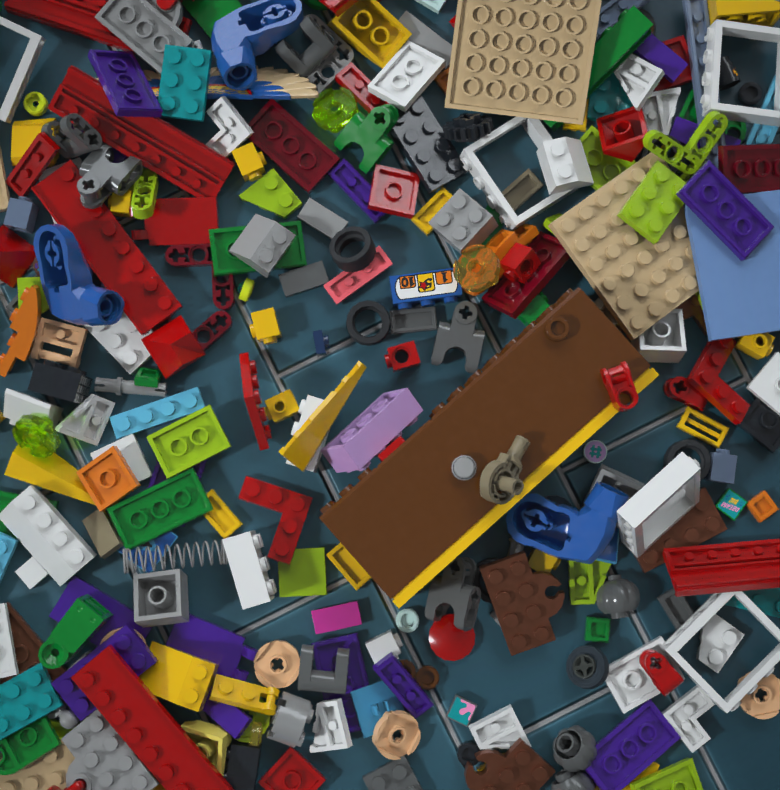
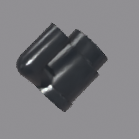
(728, 74)

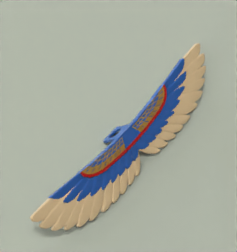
(269, 84)

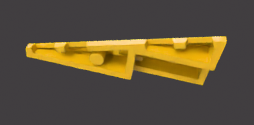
(312, 433)
(48, 472)

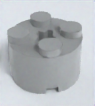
(290, 719)

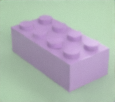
(372, 431)

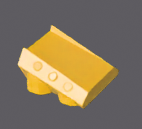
(23, 135)

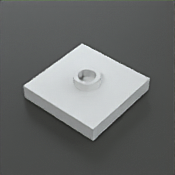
(767, 383)
(132, 454)

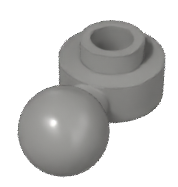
(67, 717)

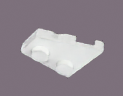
(638, 79)
(660, 109)
(87, 420)
(717, 642)
(330, 727)
(498, 730)

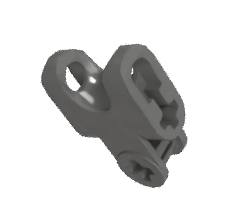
(103, 177)
(460, 335)
(457, 590)

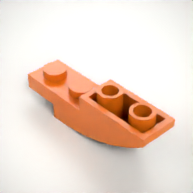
(502, 243)
(26, 323)

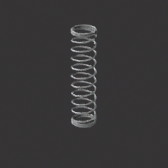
(222, 556)

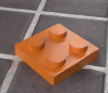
(108, 478)

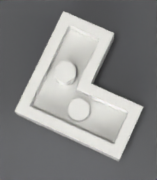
(232, 127)
(684, 716)

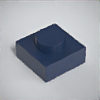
(321, 343)

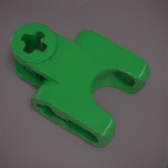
(370, 134)

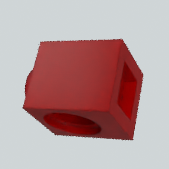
(520, 263)
(410, 349)

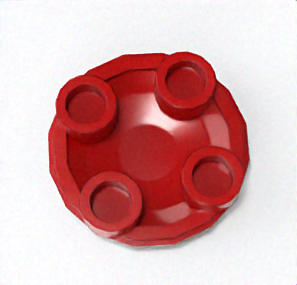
(450, 641)

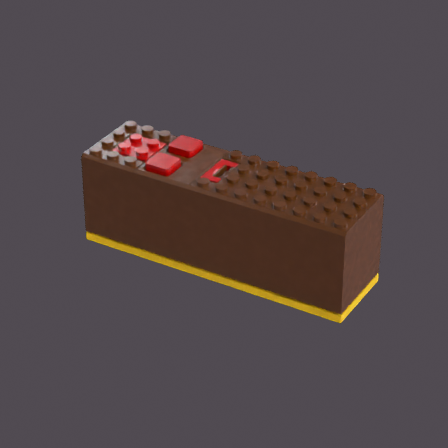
(414, 513)

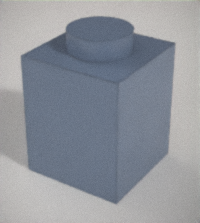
(21, 214)
(722, 467)

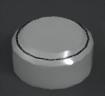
(463, 467)

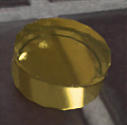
(255, 733)

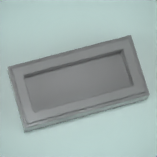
(321, 219)

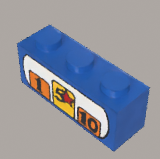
(424, 288)

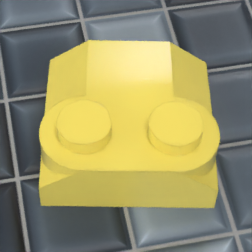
(211, 741)

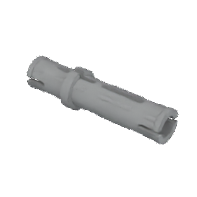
(127, 387)

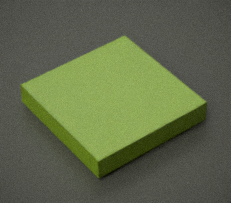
(304, 575)

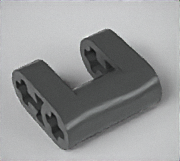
(314, 55)
(75, 141)
(323, 680)

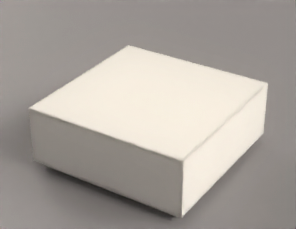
(31, 573)

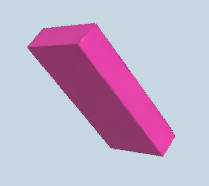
(336, 617)

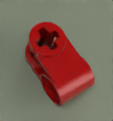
(619, 384)
(687, 395)
(662, 673)

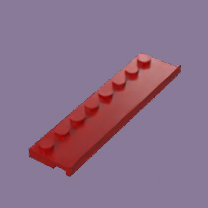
(74, 17)
(150, 139)
(108, 250)
(724, 567)
(146, 724)

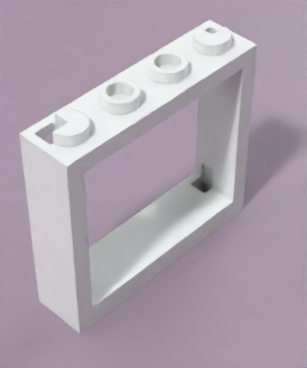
(24, 69)
(711, 76)
(483, 180)
(659, 504)
(696, 622)

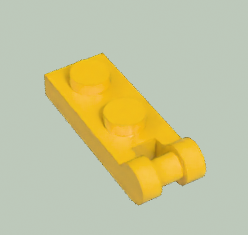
(244, 694)

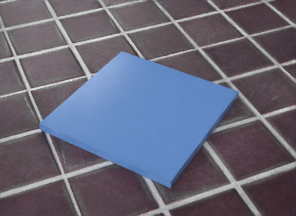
(738, 294)

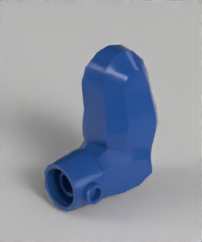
(251, 33)
(68, 280)
(564, 529)

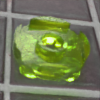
(338, 119)
(36, 435)

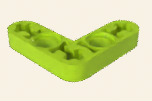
(690, 151)
(147, 200)

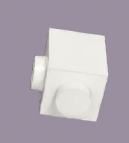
(383, 645)

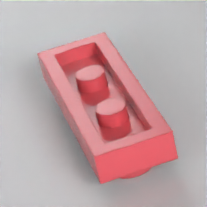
(350, 282)

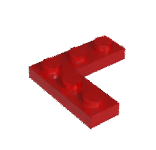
(707, 382)
(253, 399)
(293, 509)

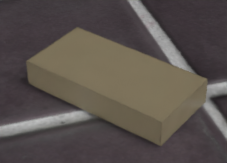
(522, 189)
(102, 533)

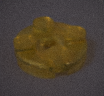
(488, 273)

